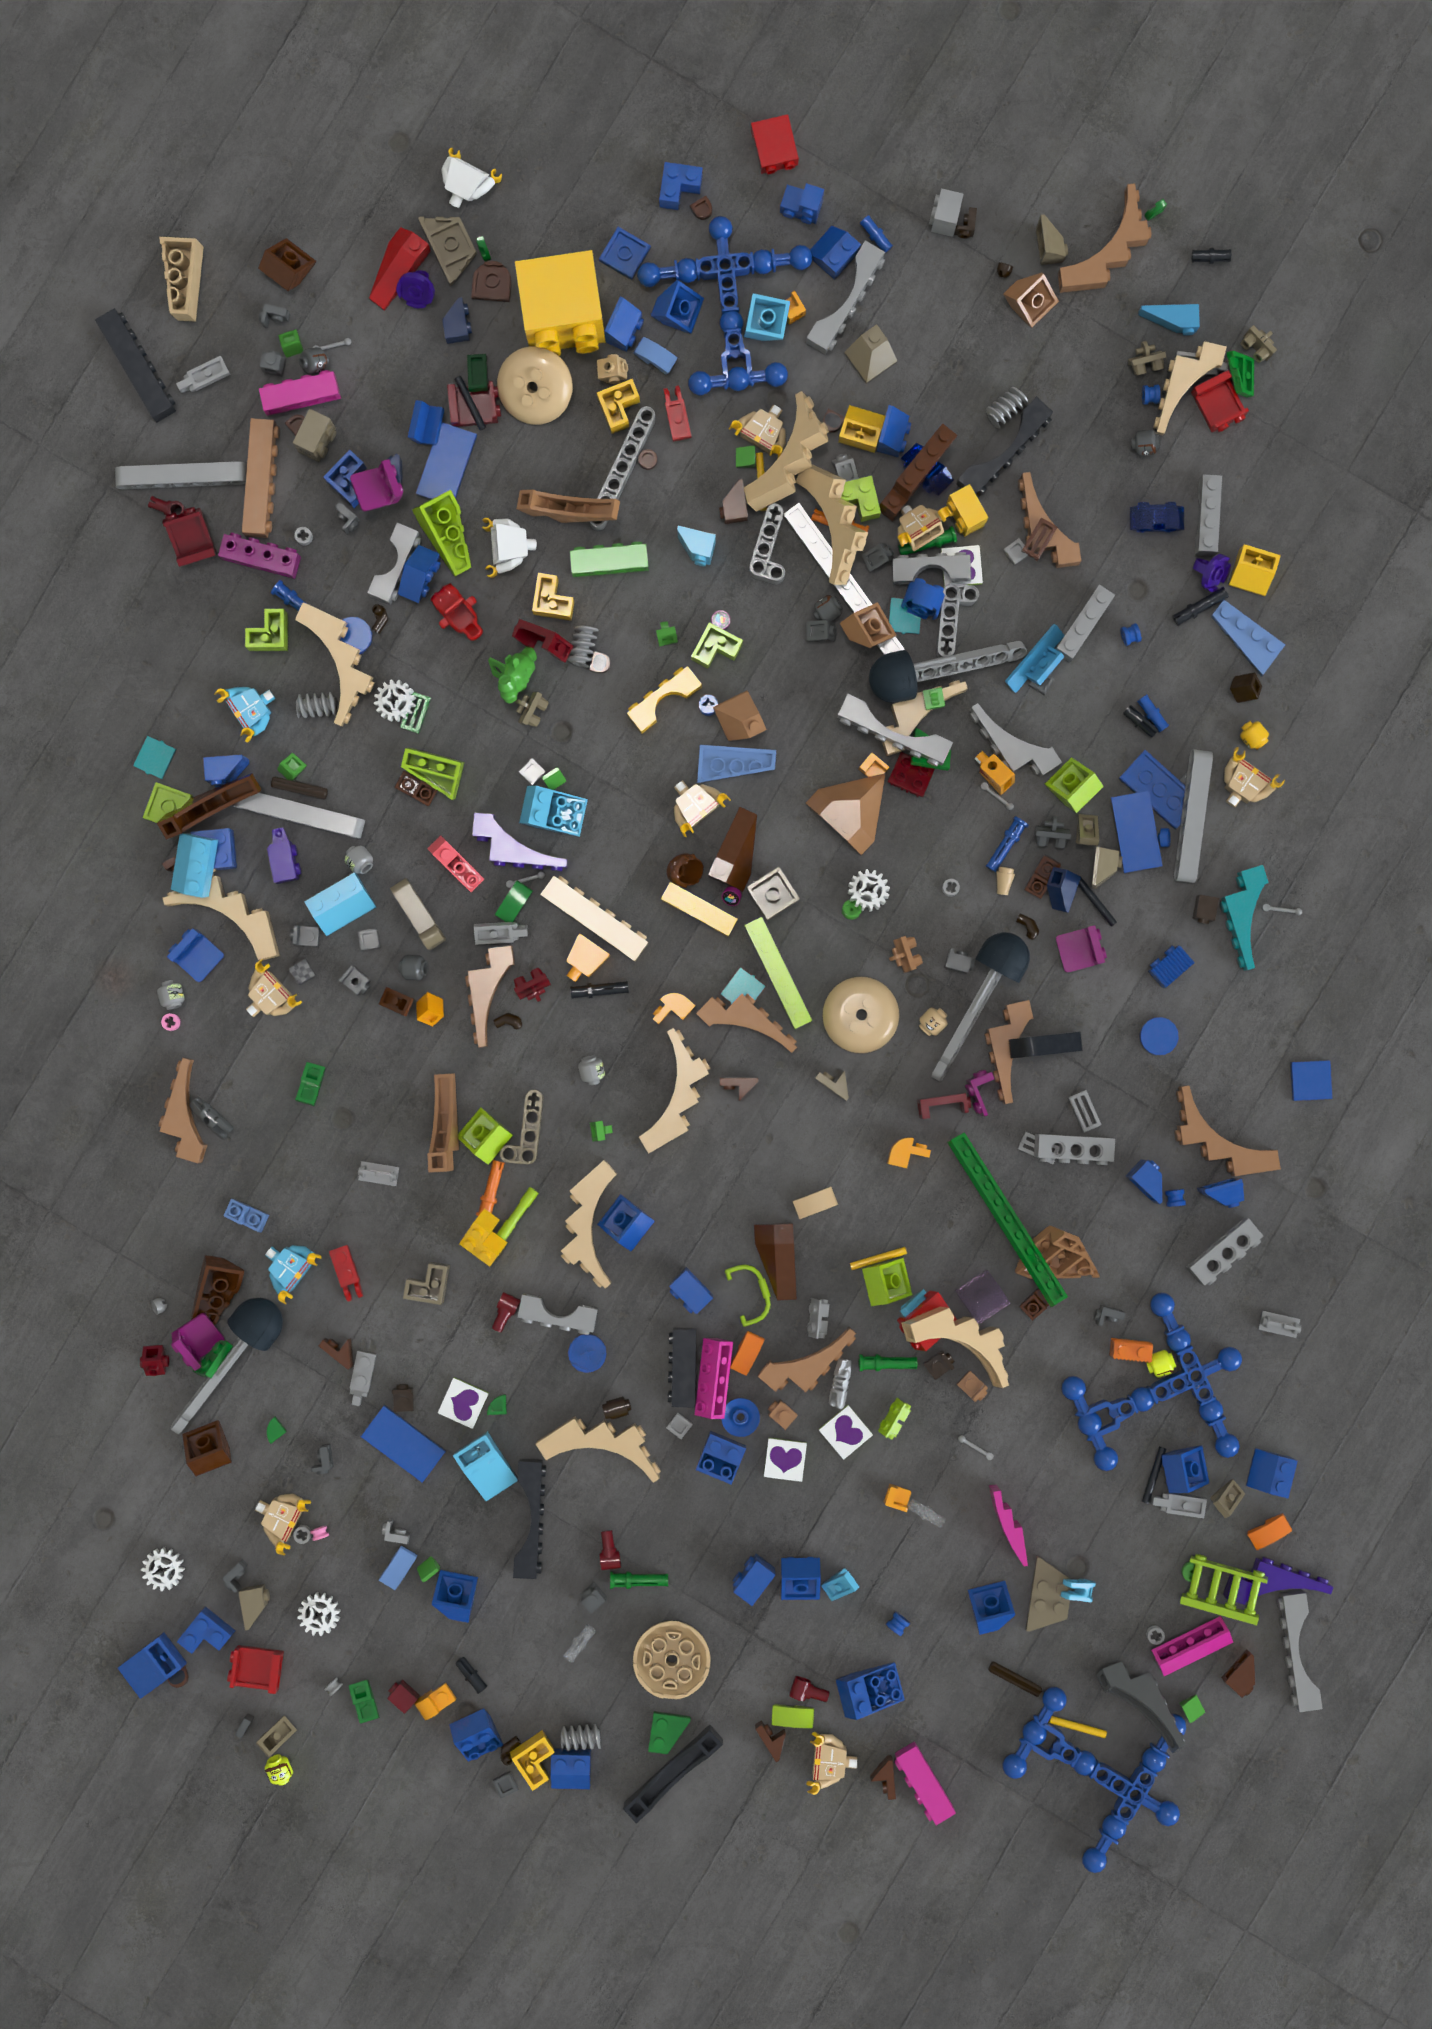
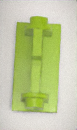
(898, 1411)

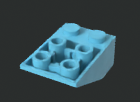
(553, 810)
(485, 1466)

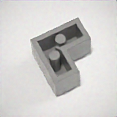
(946, 212)

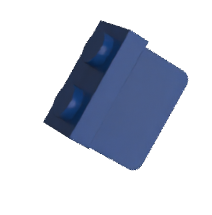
(195, 954)

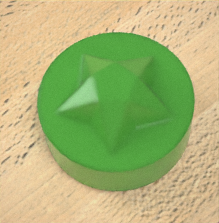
(850, 911)
(1187, 1571)

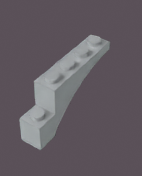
(1014, 751)

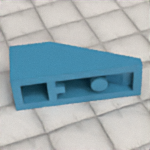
(1173, 317)

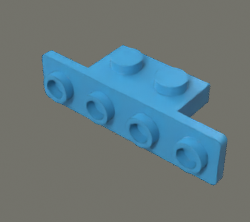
(1039, 661)

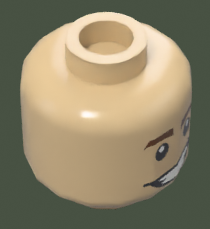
(933, 1021)

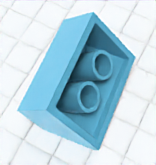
(194, 865)
(340, 904)

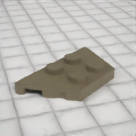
(449, 244)
(1045, 1601)

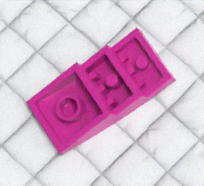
(1011, 1529)

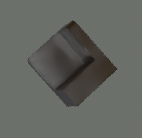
(1246, 687)

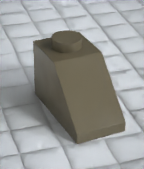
(253, 1601)

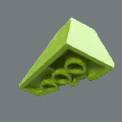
(443, 527)

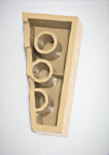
(182, 272)

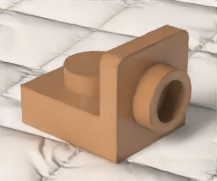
(973, 1386)
(782, 1413)

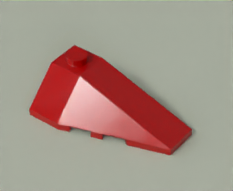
(403, 255)

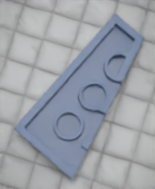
(1249, 637)
(726, 762)

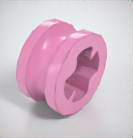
(173, 1027)
(319, 1533)

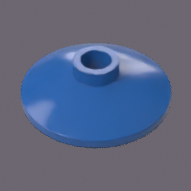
(742, 1427)

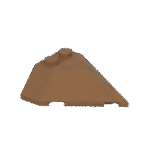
(851, 809)
(1063, 1254)

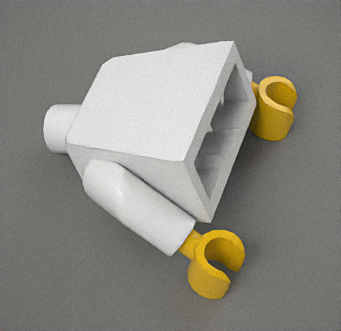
(465, 179)
(508, 544)

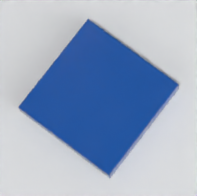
(624, 253)
(1311, 1080)

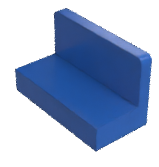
(425, 423)

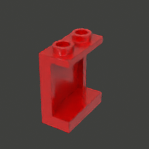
(775, 144)
(1219, 402)
(932, 1301)
(256, 1668)

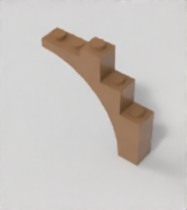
(1095, 271)
(1196, 1130)

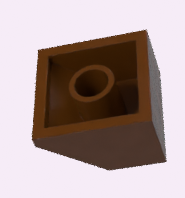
(286, 264)
(206, 1448)

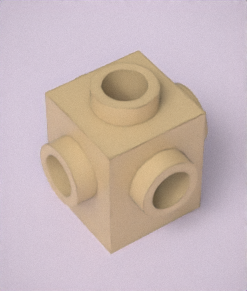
(612, 369)

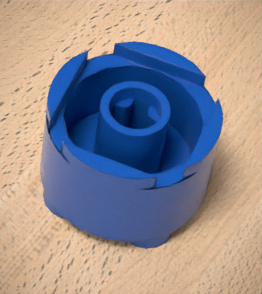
(923, 599)

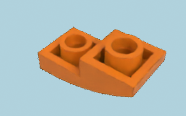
(747, 1353)
(1270, 1532)

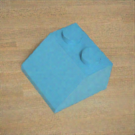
(766, 318)
(697, 544)

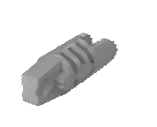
(840, 1383)

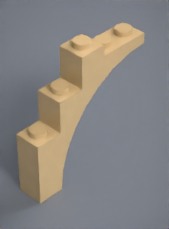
(779, 478)
(845, 537)
(345, 656)
(255, 925)
(688, 1071)
(580, 1222)
(982, 1343)
(626, 1443)

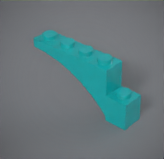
(1240, 910)

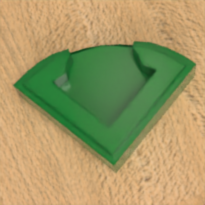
(1160, 206)
(483, 249)
(498, 1406)
(275, 1430)

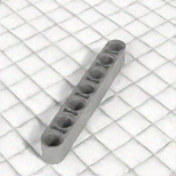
(627, 460)
(180, 475)
(303, 814)
(1193, 816)

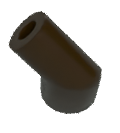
(381, 617)
(1030, 924)
(509, 1019)
(507, 1748)

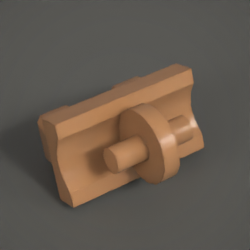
(903, 954)

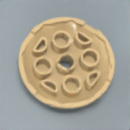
(549, 374)
(857, 1034)
(666, 1678)

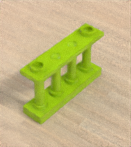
(1210, 1603)

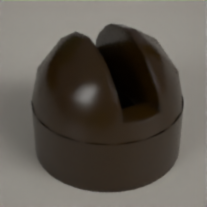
(1004, 270)

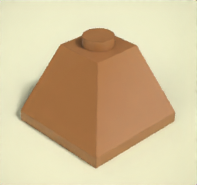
(1031, 298)
(868, 626)
(739, 717)

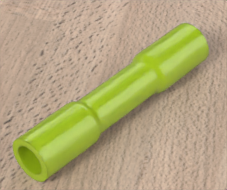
(524, 1203)

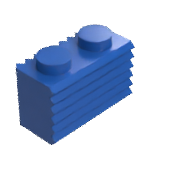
(1170, 966)

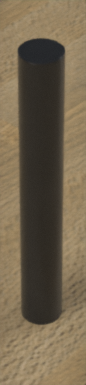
(470, 403)
(1097, 903)
(1154, 1475)

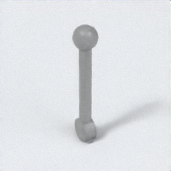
(347, 341)
(984, 786)
(540, 875)
(1266, 907)
(989, 1455)

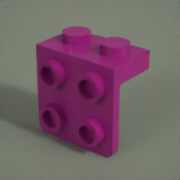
(377, 487)
(1080, 949)
(979, 1078)
(195, 1339)

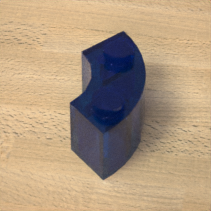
(937, 479)
(1156, 517)

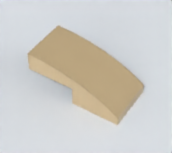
(815, 1202)

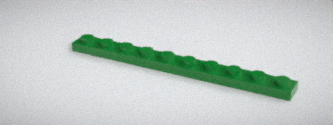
(1007, 1219)

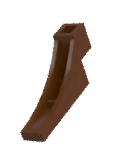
(916, 472)
(207, 804)

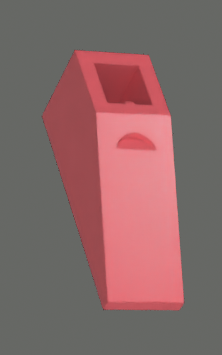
(455, 863)

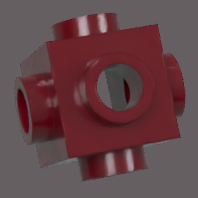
(154, 1360)

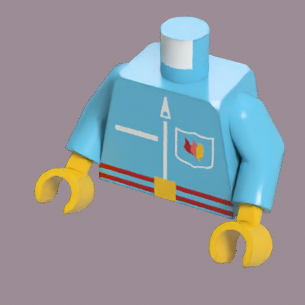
(248, 708)
(289, 1268)

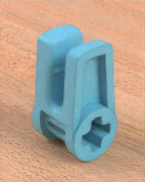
(1082, 1591)

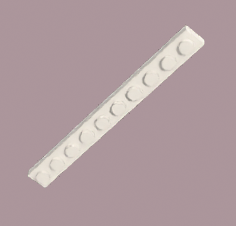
(823, 555)

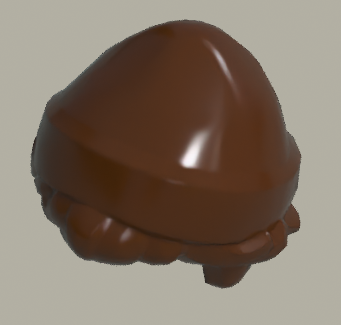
(685, 870)

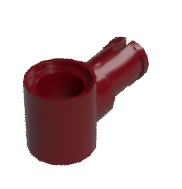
(166, 507)
(506, 1308)
(609, 1555)
(803, 1689)

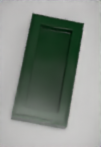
(477, 372)

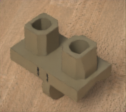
(1260, 342)
(1156, 359)
(534, 702)

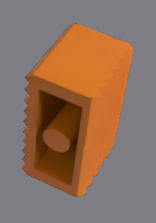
(1131, 1350)

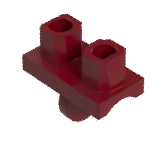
(532, 988)

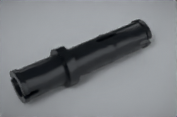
(1194, 609)
(599, 989)

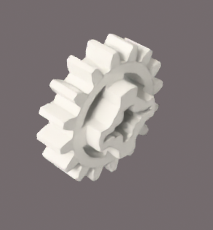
(392, 693)
(865, 883)
(165, 1576)
(322, 1620)

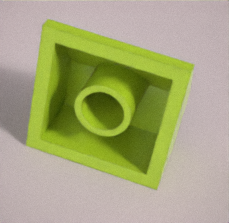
(1074, 784)
(484, 1136)
(887, 1282)

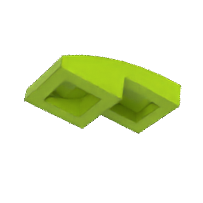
(792, 1716)

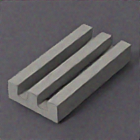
(1078, 1115)
(1024, 1141)

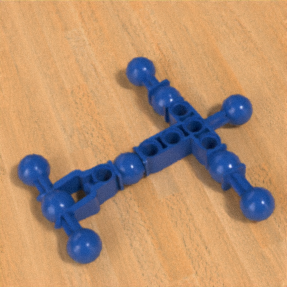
(731, 321)
(1144, 1398)
(1085, 1764)

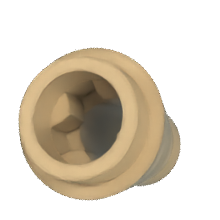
(1004, 880)

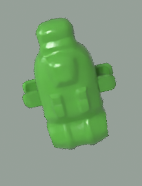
(514, 673)

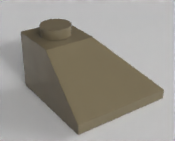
(1050, 242)
(871, 354)
(1105, 865)

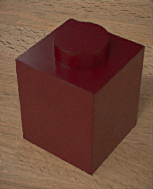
(402, 1696)

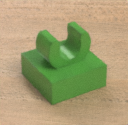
(666, 634)
(933, 698)
(598, 1130)

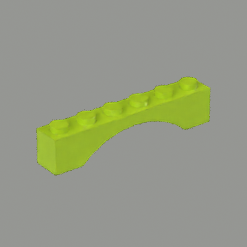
(778, 973)

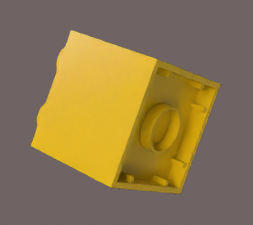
(561, 302)

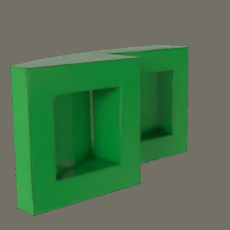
(514, 902)
(310, 1084)
(364, 1701)

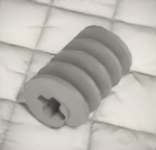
(1006, 405)
(581, 645)
(316, 704)
(581, 1737)

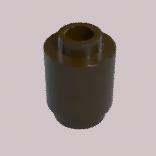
(616, 1408)

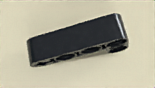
(1045, 1045)

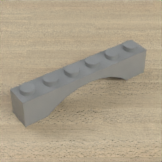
(826, 330)
(930, 747)
(1294, 1611)

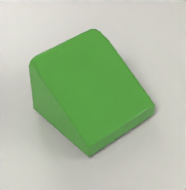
(291, 343)
(745, 457)
(291, 767)
(554, 779)
(428, 1569)
(1192, 1708)

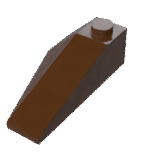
(735, 856)
(777, 1254)
(216, 1287)

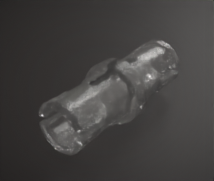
(926, 1513)
(587, 1634)

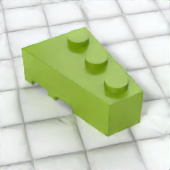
(435, 770)

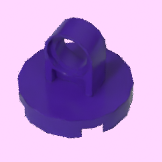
(416, 289)
(1213, 571)

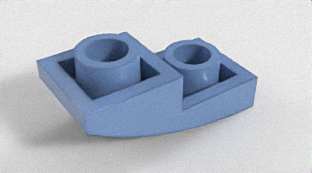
(655, 354)
(246, 1215)
(398, 1567)

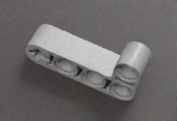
(769, 542)
(951, 622)

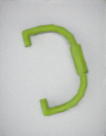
(764, 1289)

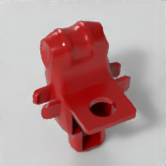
(457, 612)

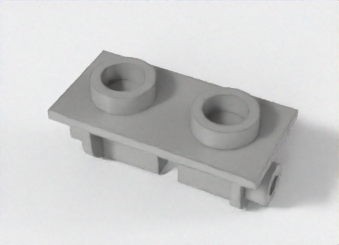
(378, 1173)
(1279, 1324)
(817, 1327)

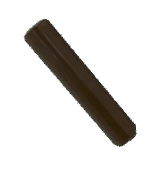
(298, 787)
(1015, 1679)

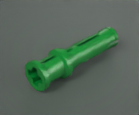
(947, 537)
(877, 1362)
(628, 1580)

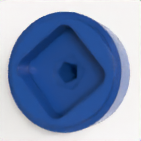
(1164, 837)

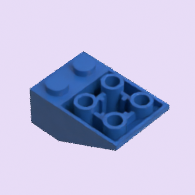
(152, 1665)
(869, 1690)

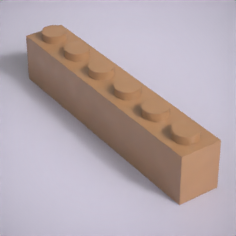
(260, 478)

